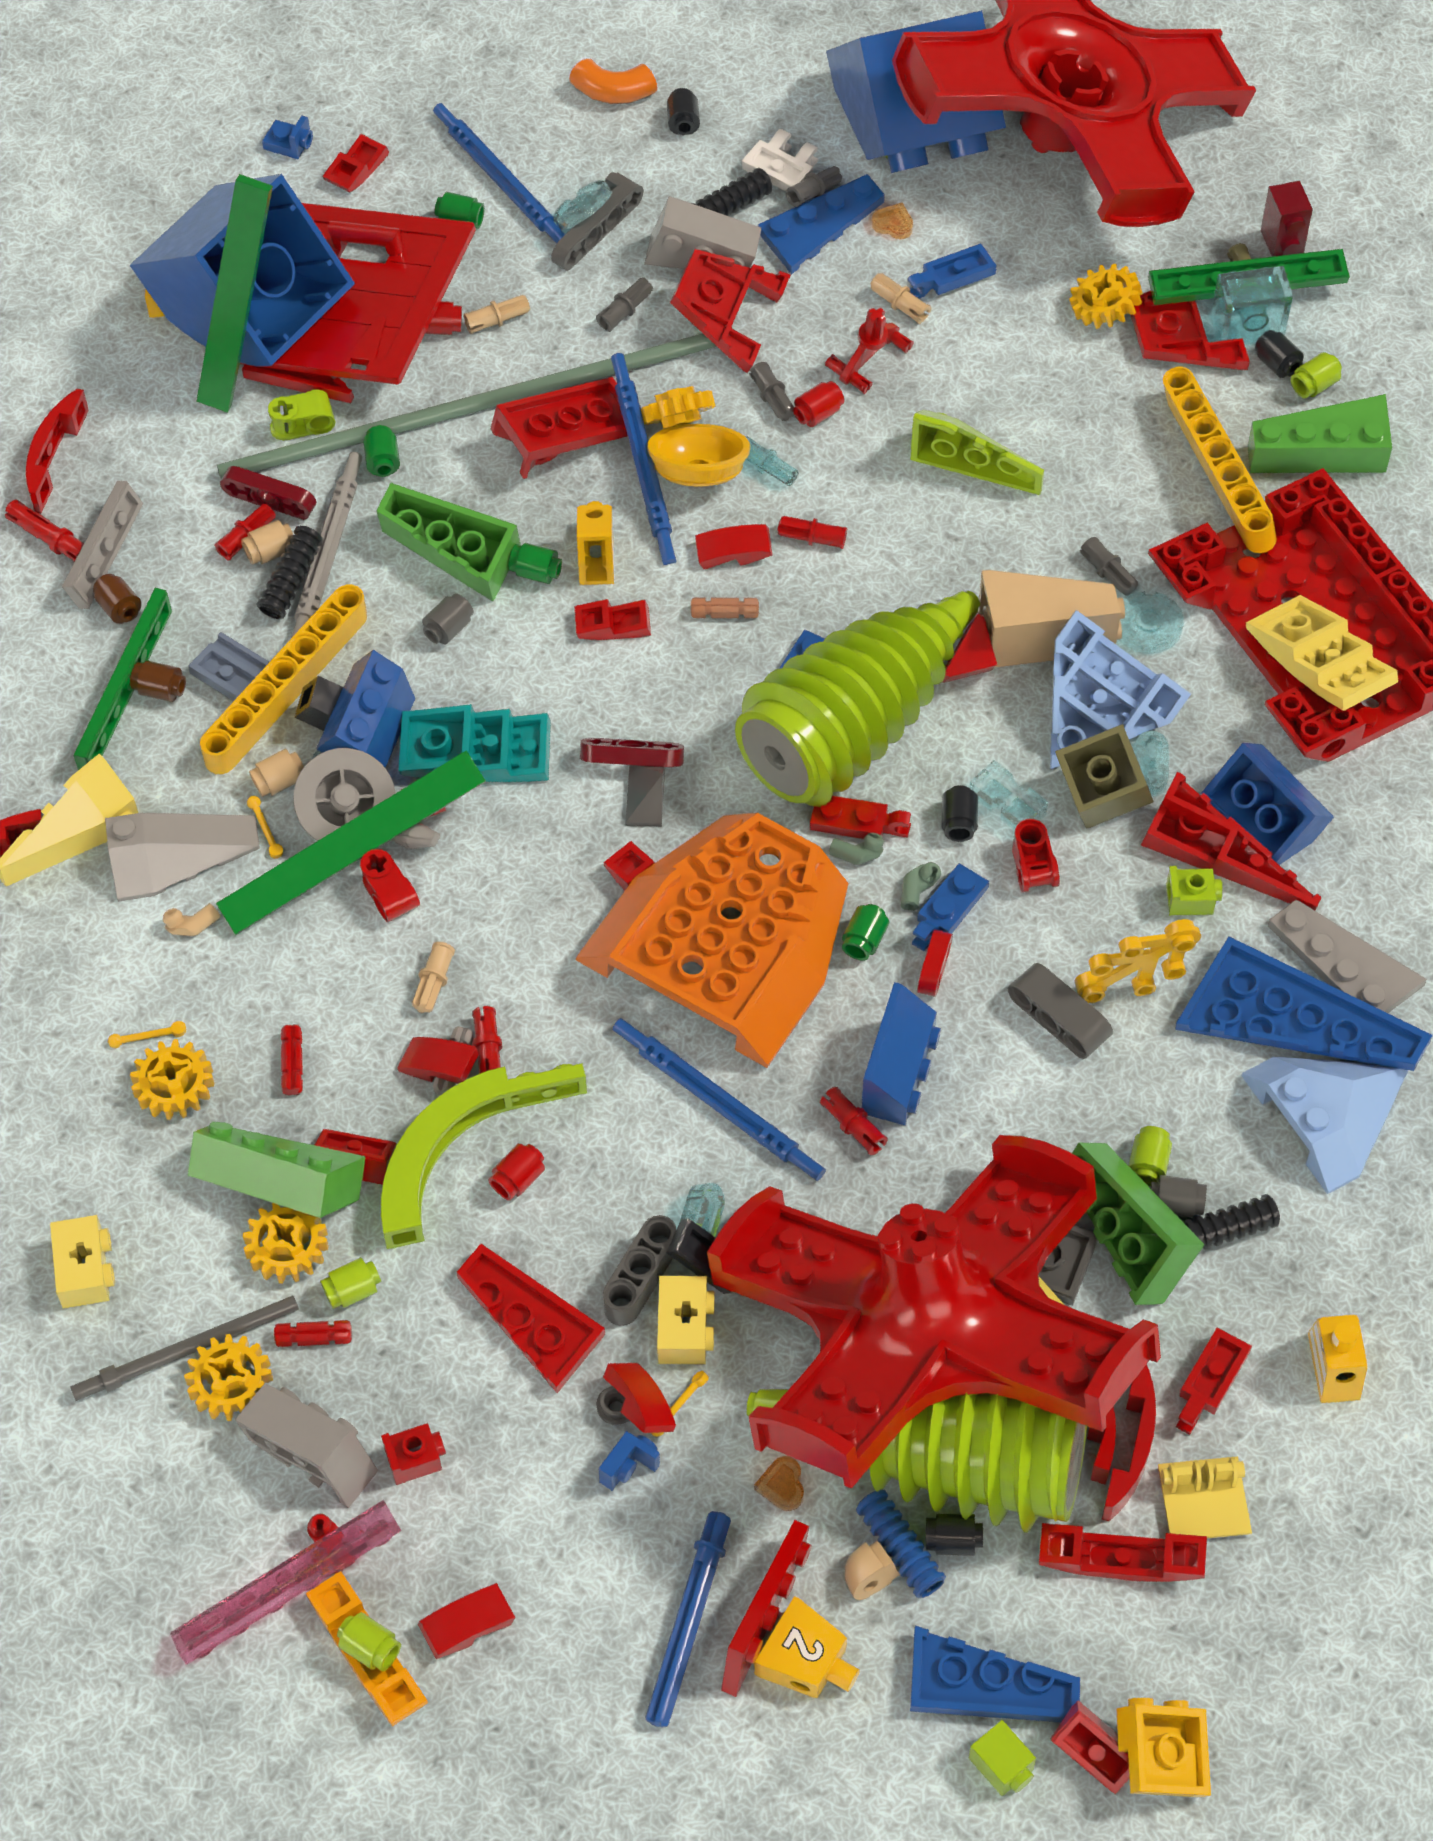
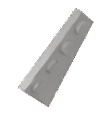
(1344, 958)

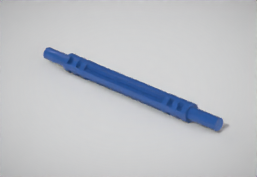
(499, 173)
(645, 467)
(719, 1099)

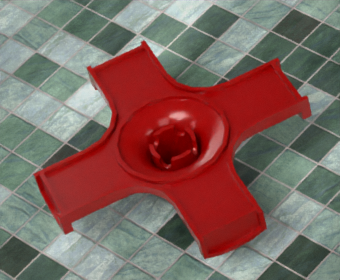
(1082, 89)
(929, 1309)

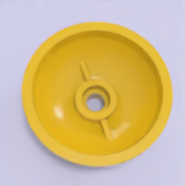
(698, 454)

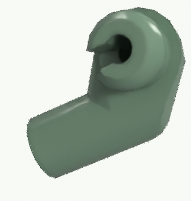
(859, 853)

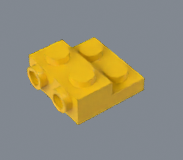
(1165, 1747)

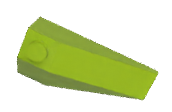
(960, 448)

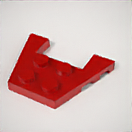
(712, 295)
(1177, 335)

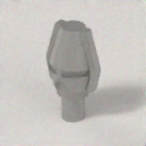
(418, 837)

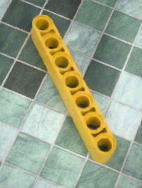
(1219, 460)
(320, 638)

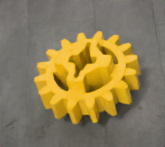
(1106, 296)
(678, 407)
(191, 1080)
(278, 1255)
(222, 1362)

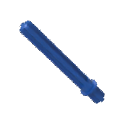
(688, 1618)

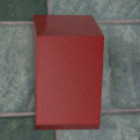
(973, 652)

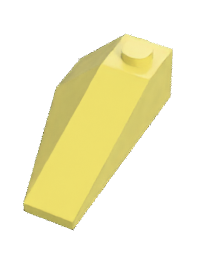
(71, 824)

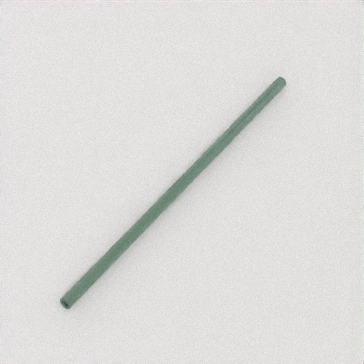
(469, 404)

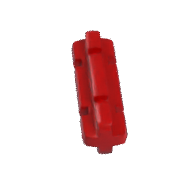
(291, 1060)
(312, 1333)

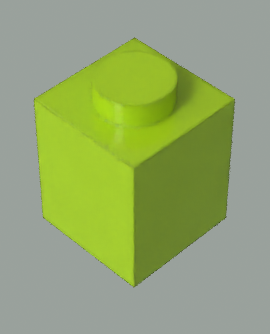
(1003, 1759)

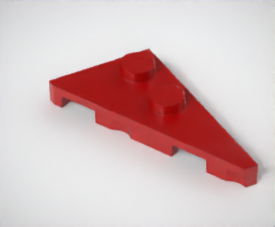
(299, 381)

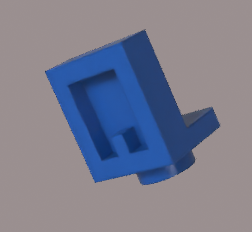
(288, 138)
(621, 1461)

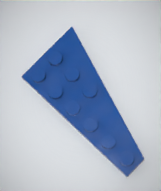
(1278, 1006)

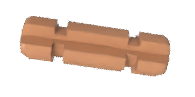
(724, 607)

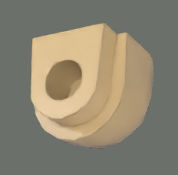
(869, 1570)

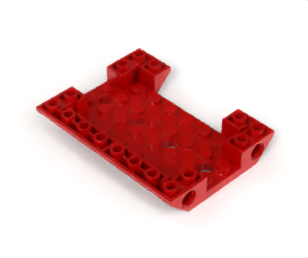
(1337, 562)

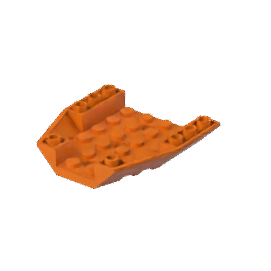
(755, 968)

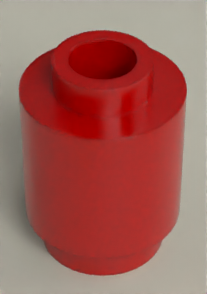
(446, 319)
(818, 403)
(517, 1171)

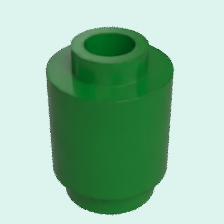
(459, 208)
(381, 451)
(535, 563)
(864, 931)

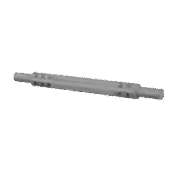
(331, 534)

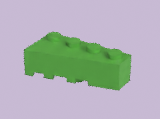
(1332, 437)
(452, 537)
(276, 1169)
(1137, 1227)

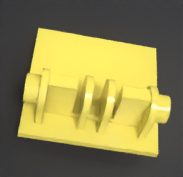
(1205, 1497)

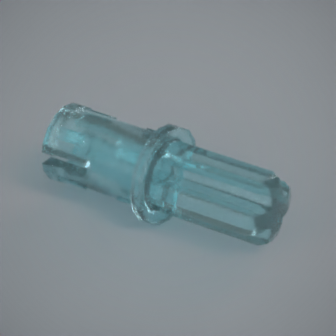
(768, 462)

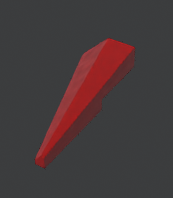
(1203, 837)

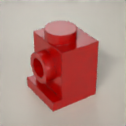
(413, 1465)

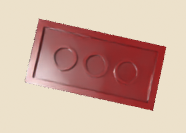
(560, 421)

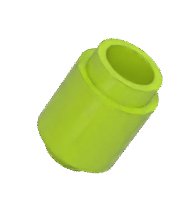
(1316, 375)
(1150, 1153)
(351, 1283)
(368, 1642)

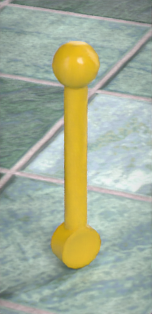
(275, 849)
(177, 1029)
(698, 1380)

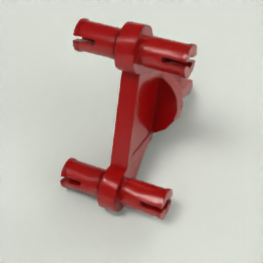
(872, 337)

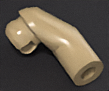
(190, 925)

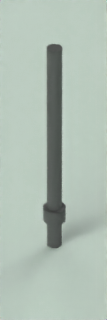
(111, 1377)

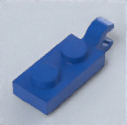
(953, 271)
(949, 904)

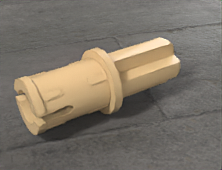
(900, 297)
(496, 313)
(433, 977)

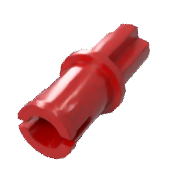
(812, 531)
(231, 543)

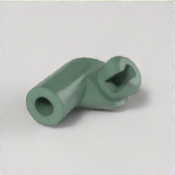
(916, 882)

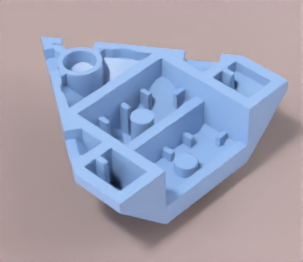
(1104, 687)
(1331, 1107)

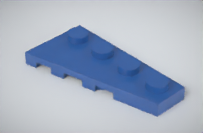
(809, 227)
(983, 1683)

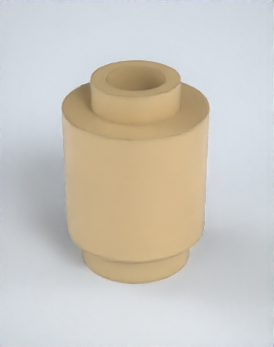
(267, 542)
(276, 772)

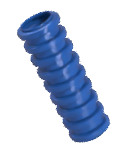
(900, 1543)

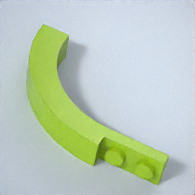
(444, 1122)

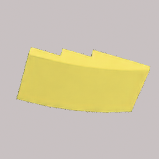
(1322, 652)

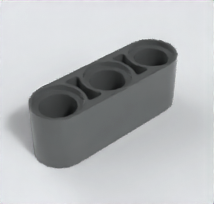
(1060, 1010)
(636, 1287)

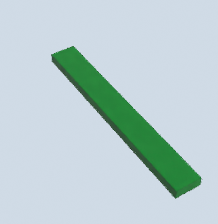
(234, 292)
(350, 842)

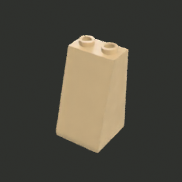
(1030, 611)

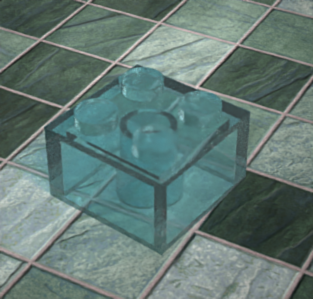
(1251, 303)

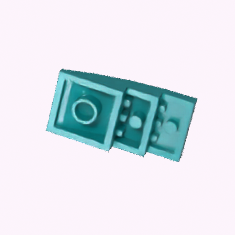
(499, 743)

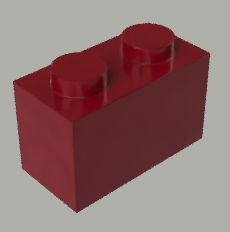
(1286, 219)

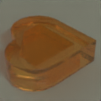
(893, 221)
(782, 1484)

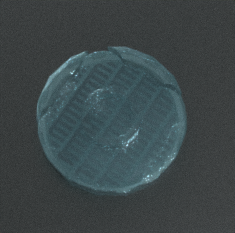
(585, 204)
(1144, 631)

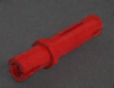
(59, 539)

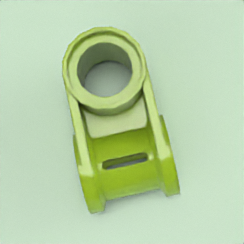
(304, 413)

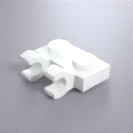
(781, 167)

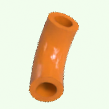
(613, 86)

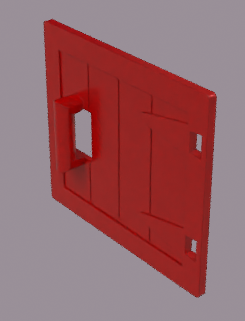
(390, 303)

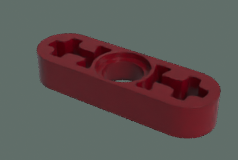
(266, 490)
(632, 752)

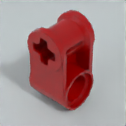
(1034, 862)
(387, 885)

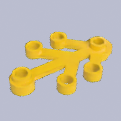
(1178, 938)

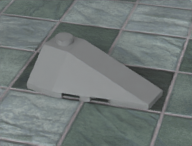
(166, 848)

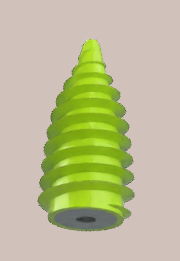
(848, 698)
(981, 1453)

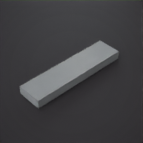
(102, 543)

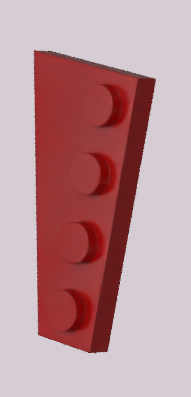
(534, 1318)
(764, 1607)

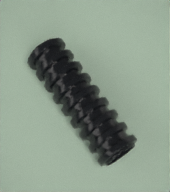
(738, 193)
(290, 572)
(1235, 1221)

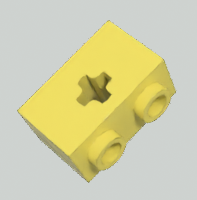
(78, 1281)
(684, 1341)

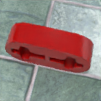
(934, 963)

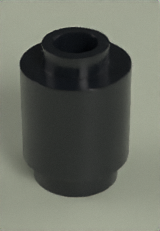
(683, 112)
(1279, 353)
(959, 813)
(953, 1535)

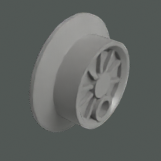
(338, 789)

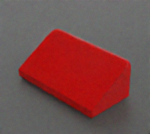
(375, 1150)
(1093, 1746)

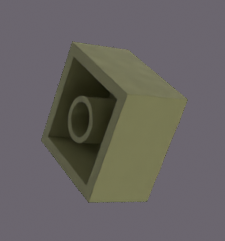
(1104, 776)

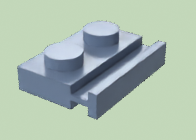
(227, 666)

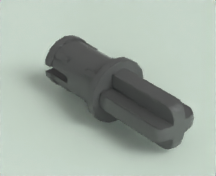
(813, 186)
(624, 304)
(772, 390)
(1108, 565)

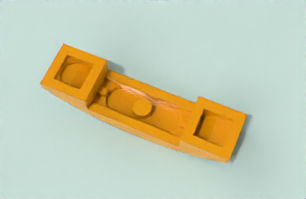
(392, 1689)

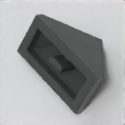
(645, 796)

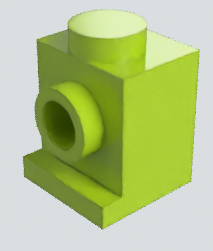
(1192, 891)

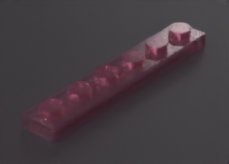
(285, 1582)

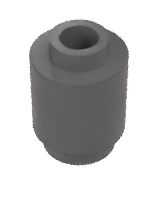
(447, 619)
(1181, 1195)

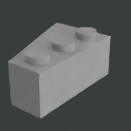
(690, 227)
(308, 1440)

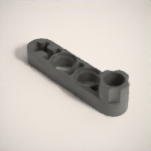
(588, 233)

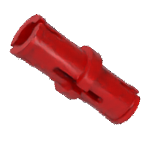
(486, 1039)
(853, 1120)

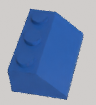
(369, 709)
(1267, 801)
(900, 1057)

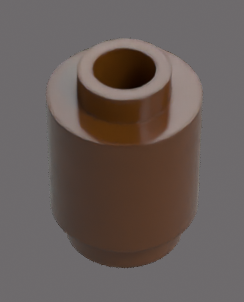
(116, 598)
(157, 680)

